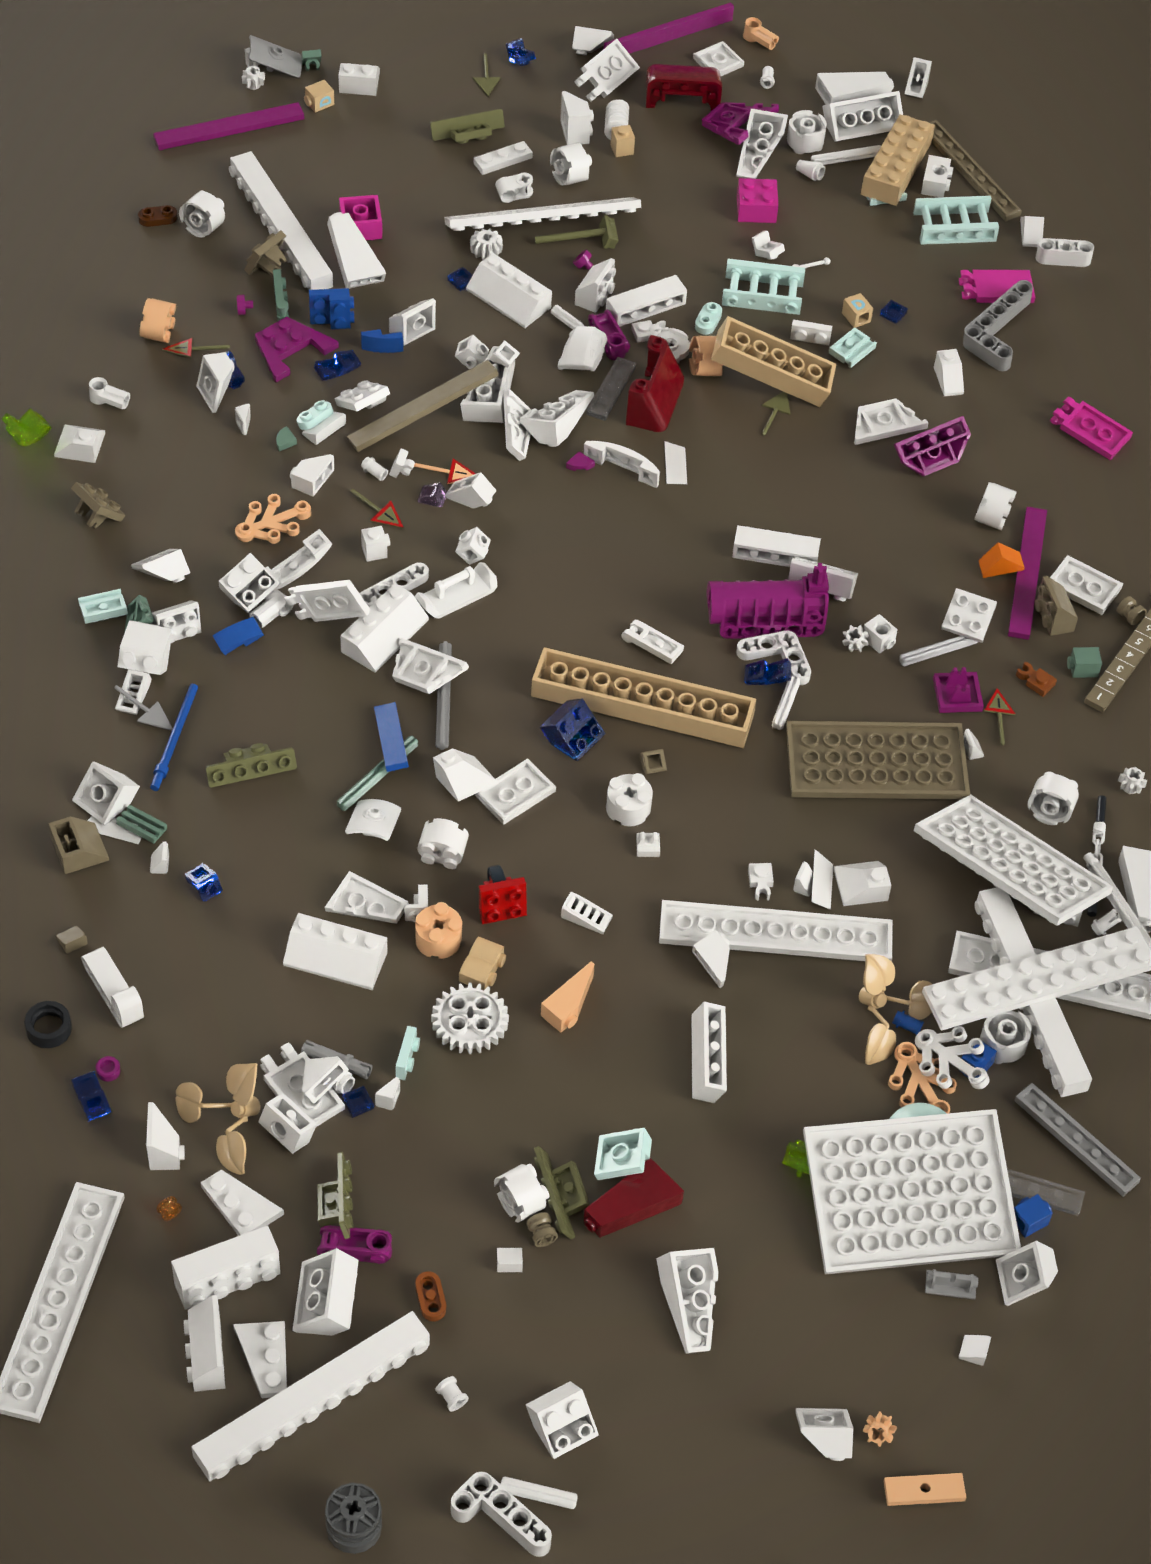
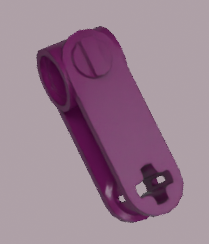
(616, 343)
(359, 1245)

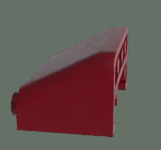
(683, 81)
(655, 399)

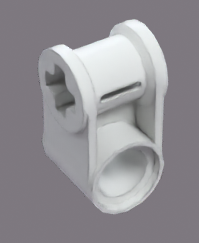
(513, 188)

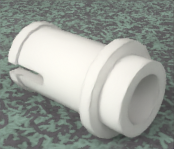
(767, 79)
(369, 465)
(1106, 922)

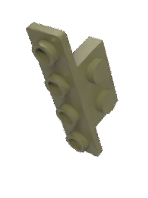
(468, 126)
(250, 764)
(564, 1189)
(335, 1200)

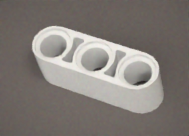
(1064, 252)

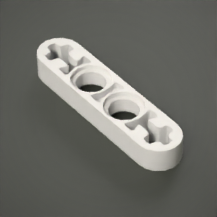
(405, 574)

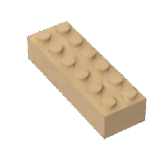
(897, 159)
(773, 361)

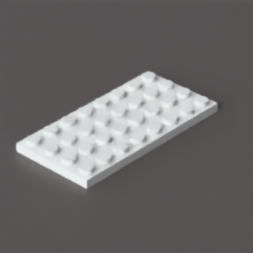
(1013, 859)

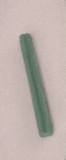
(371, 779)

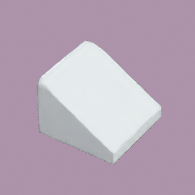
(504, 354)
(243, 417)
(972, 746)
(160, 859)
(804, 880)
(388, 1095)
(509, 1260)
(975, 1348)

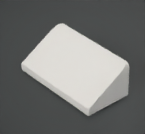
(325, 428)

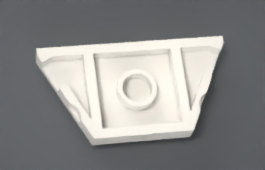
(885, 420)
(424, 667)

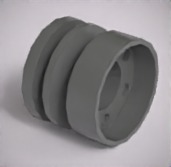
(356, 1531)

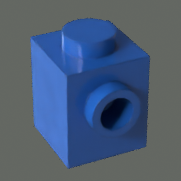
(983, 1060)
(1032, 1215)

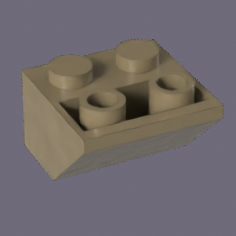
(1055, 608)
(77, 843)

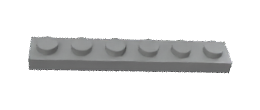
(1077, 1139)

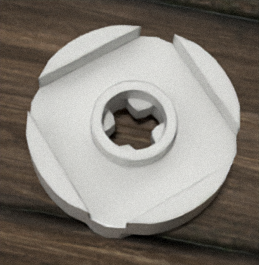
(678, 339)

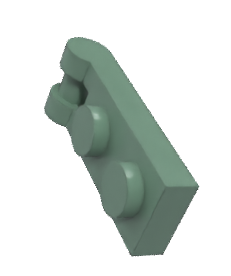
(280, 296)

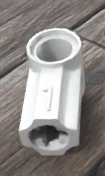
(103, 393)
(271, 608)

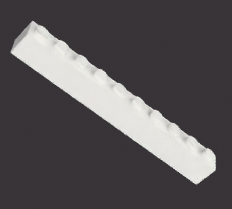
(278, 216)
(1046, 1018)
(310, 1396)

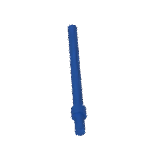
(161, 769)

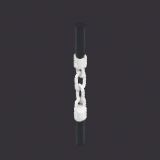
(1098, 831)

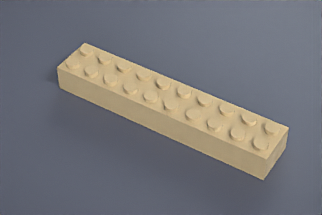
(644, 697)

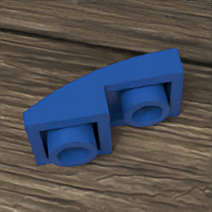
(386, 343)
(240, 633)

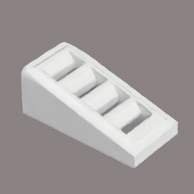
(131, 676)
(588, 907)

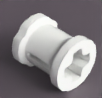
(451, 1393)

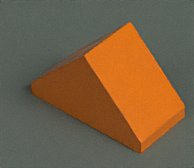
(1000, 561)

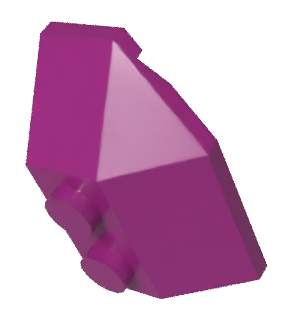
(935, 447)

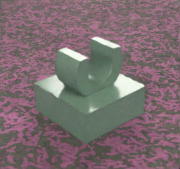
(311, 57)

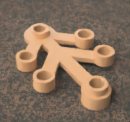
(248, 530)
(917, 1077)

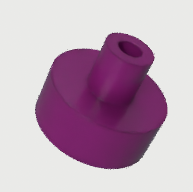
(583, 260)
(242, 305)

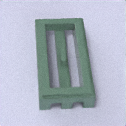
(144, 822)

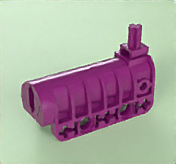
(770, 606)

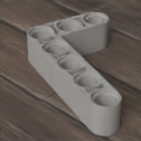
(980, 333)

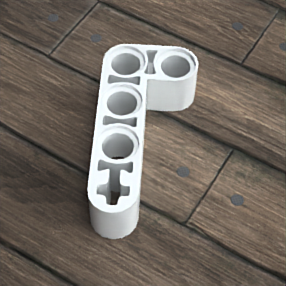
(121, 1000)
(503, 1517)

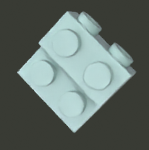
(622, 1153)

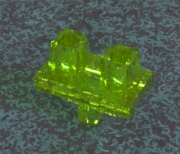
(796, 1157)

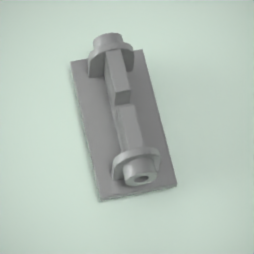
(951, 1284)

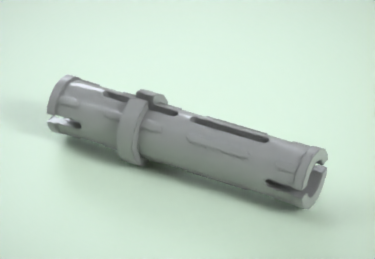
(354, 1065)

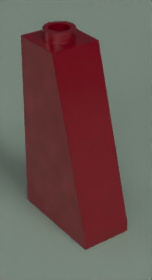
(633, 1200)

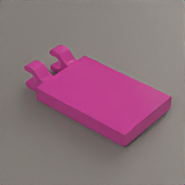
(991, 284)
(1091, 427)

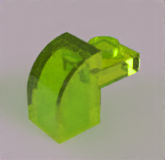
(28, 428)

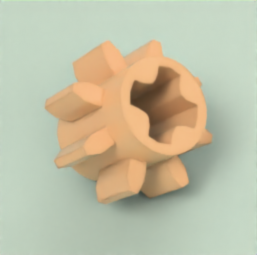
(883, 1434)

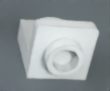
(420, 903)

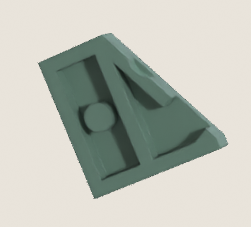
(139, 611)

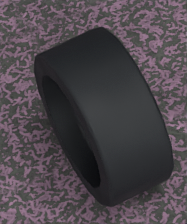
(44, 1009)

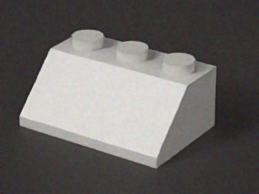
(840, 581)
(326, 1294)
(205, 1346)

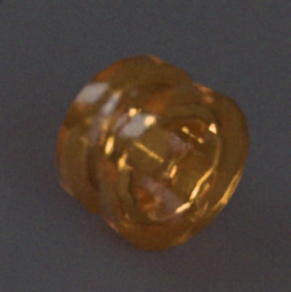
(169, 1208)

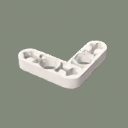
(779, 646)

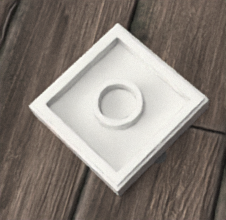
(719, 57)

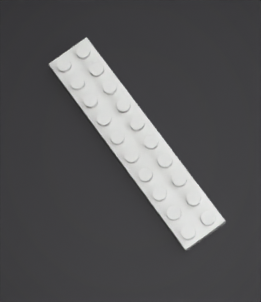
(548, 212)
(777, 930)
(1038, 978)
(1126, 995)
(58, 1301)

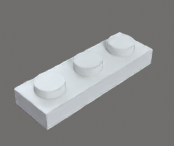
(503, 157)

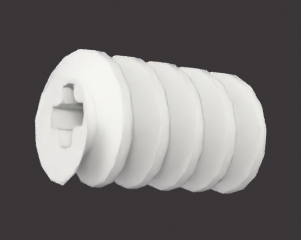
(616, 115)

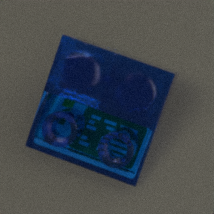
(573, 729)

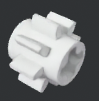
(253, 77)
(854, 633)
(1132, 780)

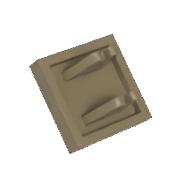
(267, 254)
(97, 501)

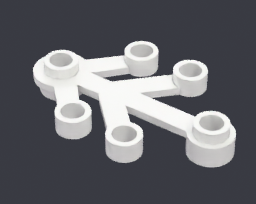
(949, 1055)

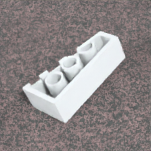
(487, 400)

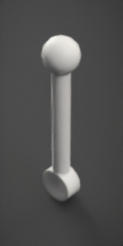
(826, 261)

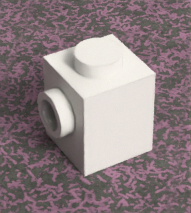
(374, 543)

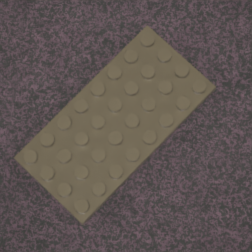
(877, 760)

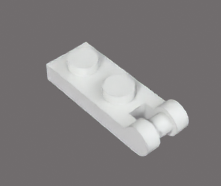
(653, 641)

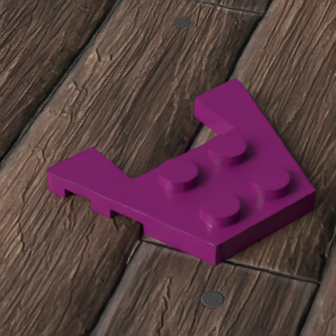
(730, 116)
(287, 338)

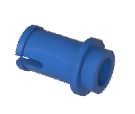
(907, 1022)

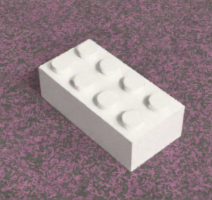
(226, 1267)

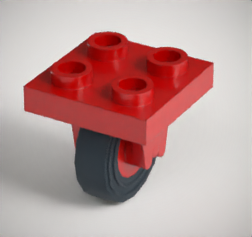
(501, 897)

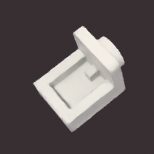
(765, 248)

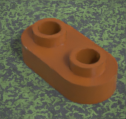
(430, 1298)

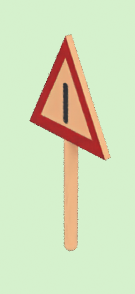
(455, 473)

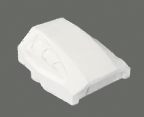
(583, 349)

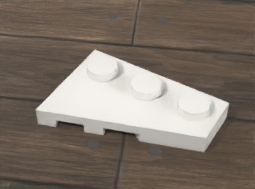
(240, 1204)
(266, 1354)

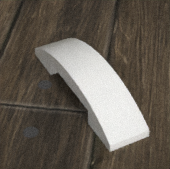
(623, 457)
(302, 560)

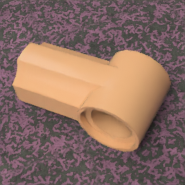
(756, 33)

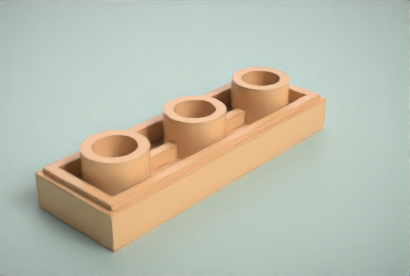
(940, 1488)

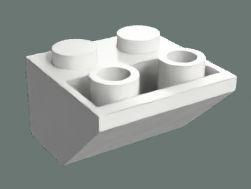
(596, 286)
(248, 583)
(182, 618)
(562, 1419)

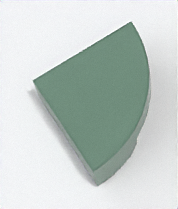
(285, 439)

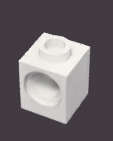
(881, 633)

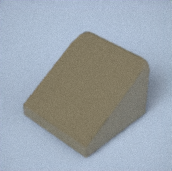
(653, 761)
(72, 939)

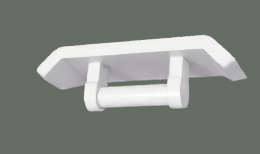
(458, 590)

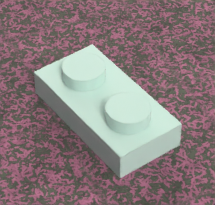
(405, 1061)

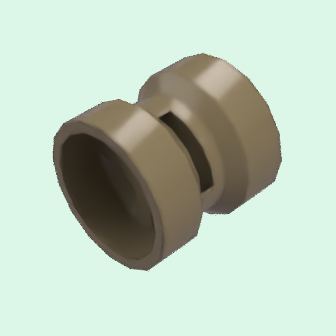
(1132, 611)
(542, 1230)

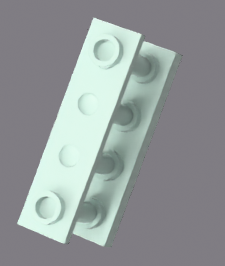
(956, 233)
(763, 273)

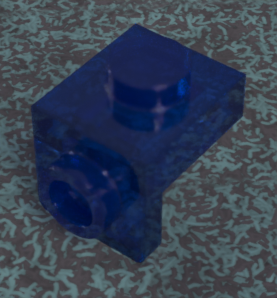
(518, 53)

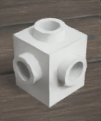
(471, 352)
(473, 545)

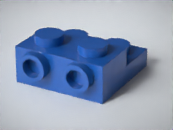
(331, 307)

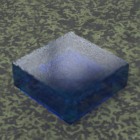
(460, 278)
(893, 311)
(358, 1101)

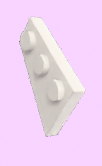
(516, 434)
(365, 900)

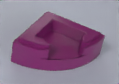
(580, 461)

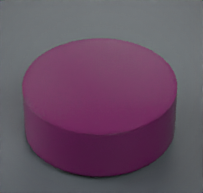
(108, 1068)

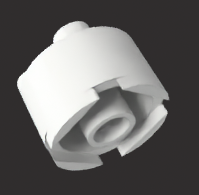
(806, 132)
(570, 164)
(202, 214)
(995, 505)
(1053, 798)
(629, 799)
(442, 843)
(1007, 1034)
(521, 1192)

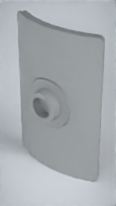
(275, 57)

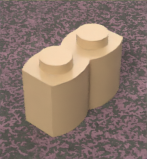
(482, 963)

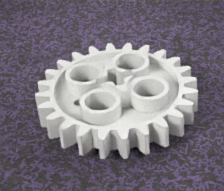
(470, 1018)

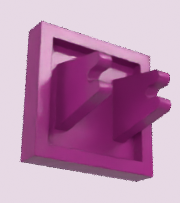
(958, 691)

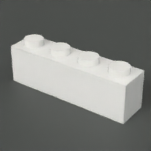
(647, 300)
(773, 546)
(709, 1052)

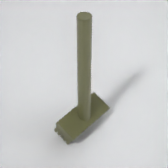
(606, 230)

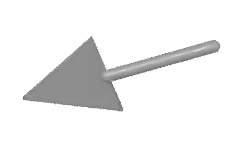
(154, 716)

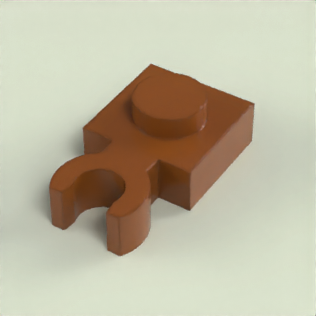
(1038, 680)

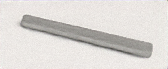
(443, 706)

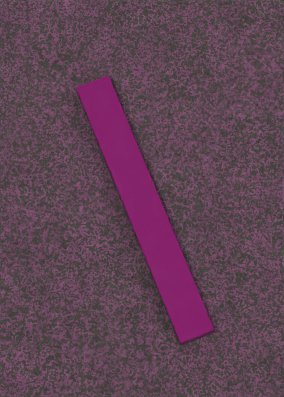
(676, 28)
(228, 126)
(1027, 579)

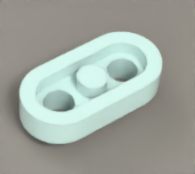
(708, 318)
(315, 415)

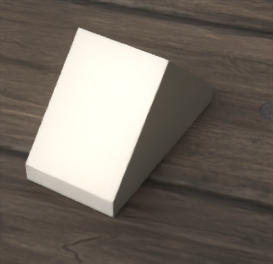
(918, 77)
(1031, 230)
(321, 1075)

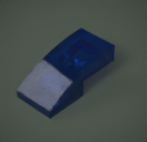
(342, 363)
(764, 674)
(91, 1096)

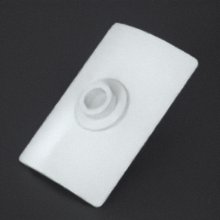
(374, 818)

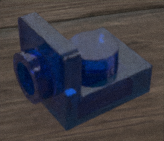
(205, 881)

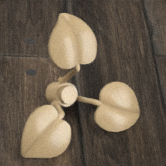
(877, 975)
(240, 1083)

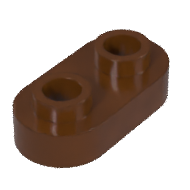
(157, 216)

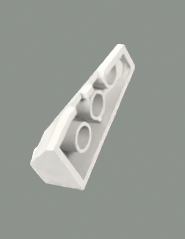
(764, 134)
(556, 419)
(689, 1289)

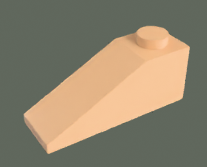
(565, 1003)

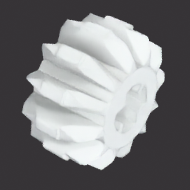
(485, 243)

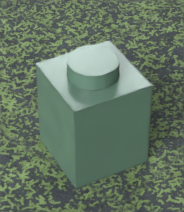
(1084, 662)

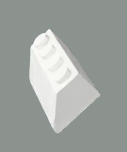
(862, 116)
(509, 290)
(377, 636)
(335, 951)

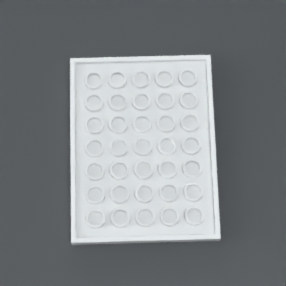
(911, 1191)

